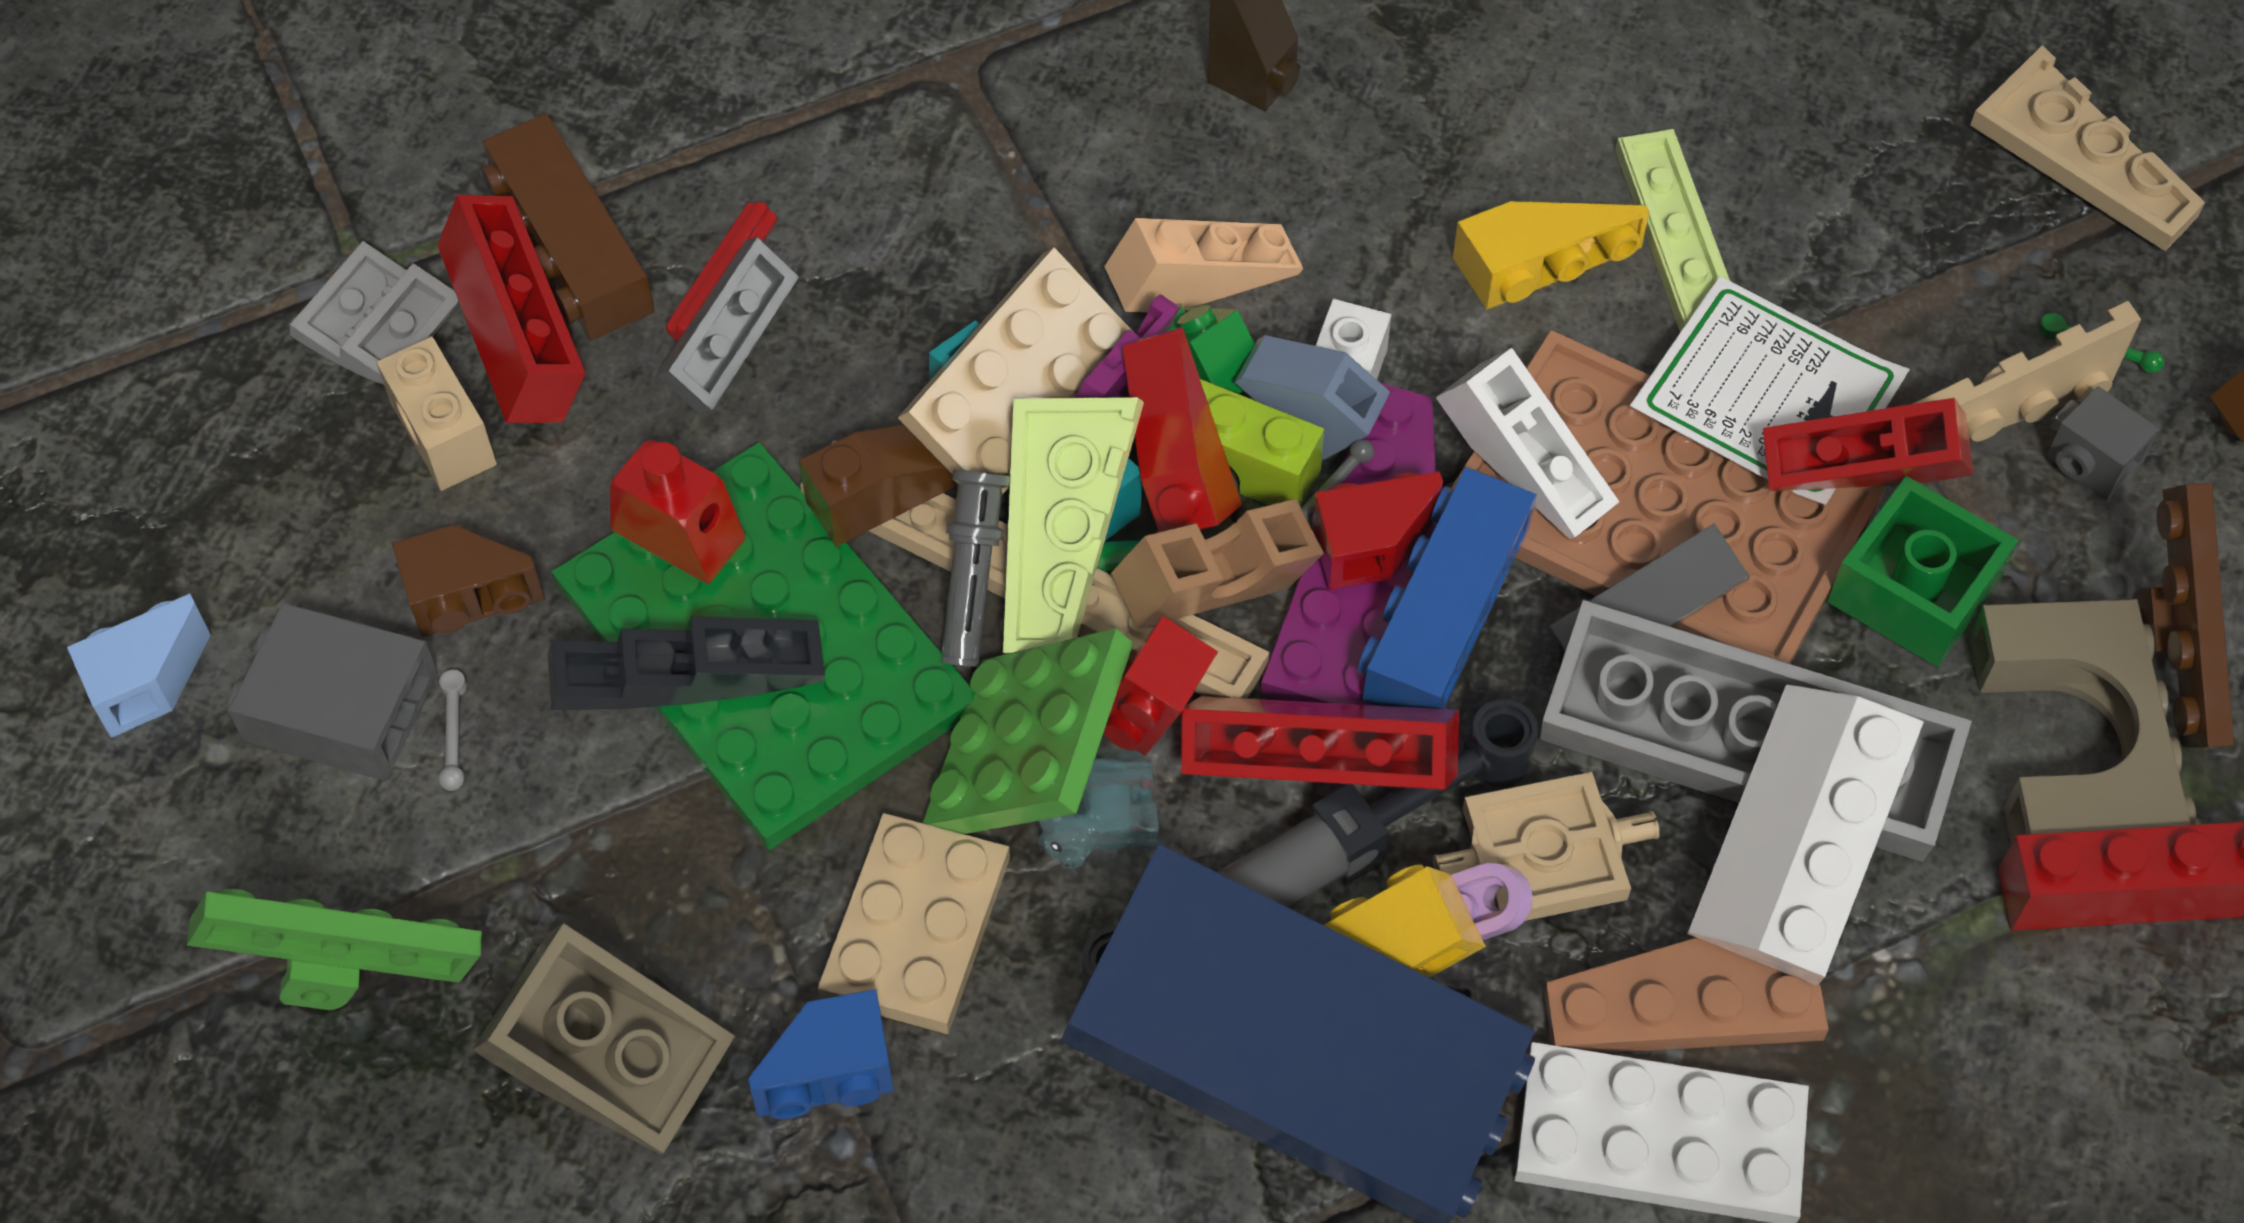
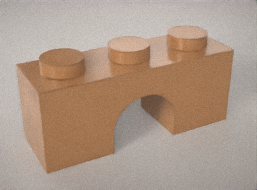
(1185, 574)

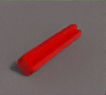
(753, 222)

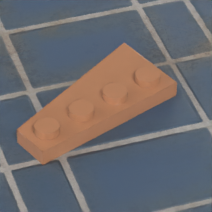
(1682, 1000)

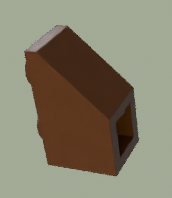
(463, 578)

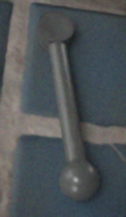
(1361, 452)

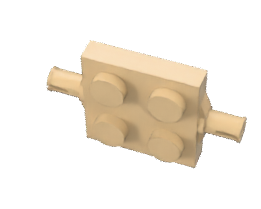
(1557, 838)

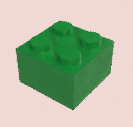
(1922, 571)

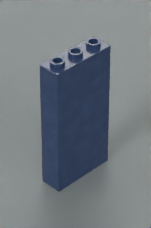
(1302, 1039)

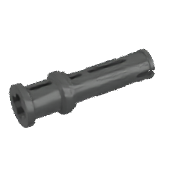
(974, 534)

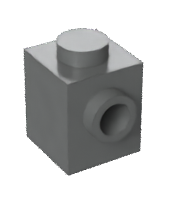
(2100, 441)

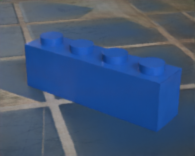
(1449, 593)

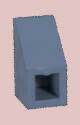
(1316, 387)

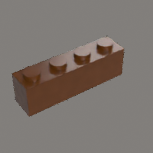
(568, 228)

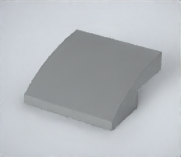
(372, 311)

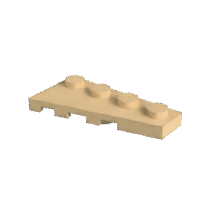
(2072, 142)
(2037, 387)

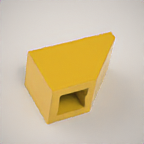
(1413, 922)

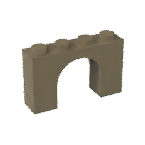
(2105, 659)

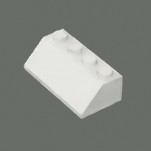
(1805, 830)

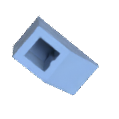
(141, 664)

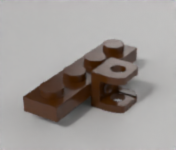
(2189, 616)

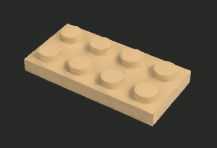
(1030, 346)

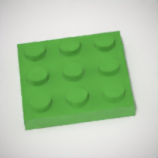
(1029, 734)

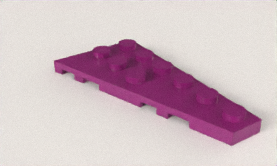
(1329, 628)

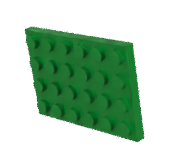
(799, 748)

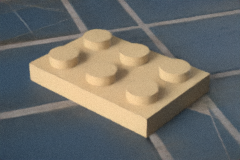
(916, 921)

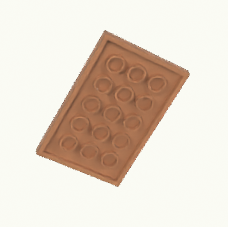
(1674, 491)

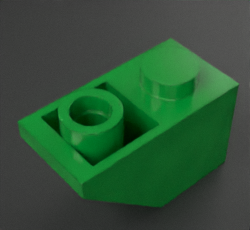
(1216, 342)

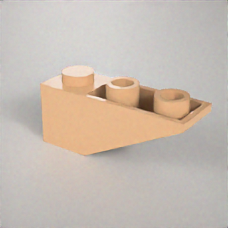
(1197, 261)

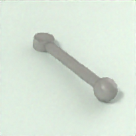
(452, 685)

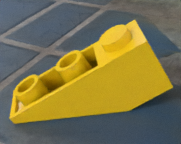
(1538, 243)

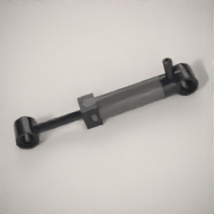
(1350, 836)

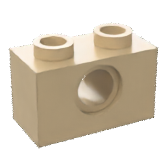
(436, 413)

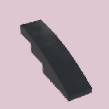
(690, 666)

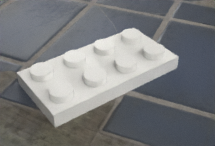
(1663, 1134)

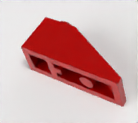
(1177, 436)
(1870, 448)

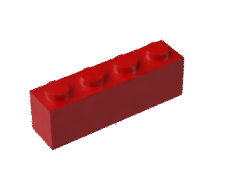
(510, 309)
(1320, 742)
(2124, 876)

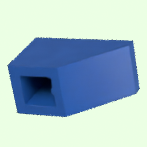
(825, 1057)

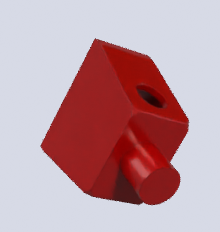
(675, 510)

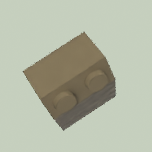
(604, 1040)

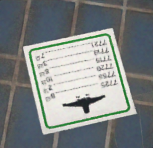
(1755, 368)

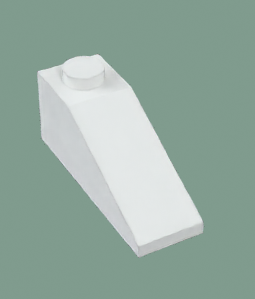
(1527, 442)

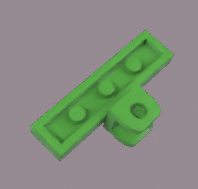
(330, 945)

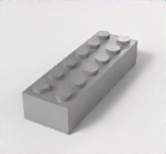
(1704, 708)

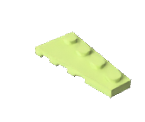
(1061, 502)

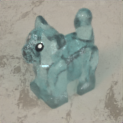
(1107, 814)

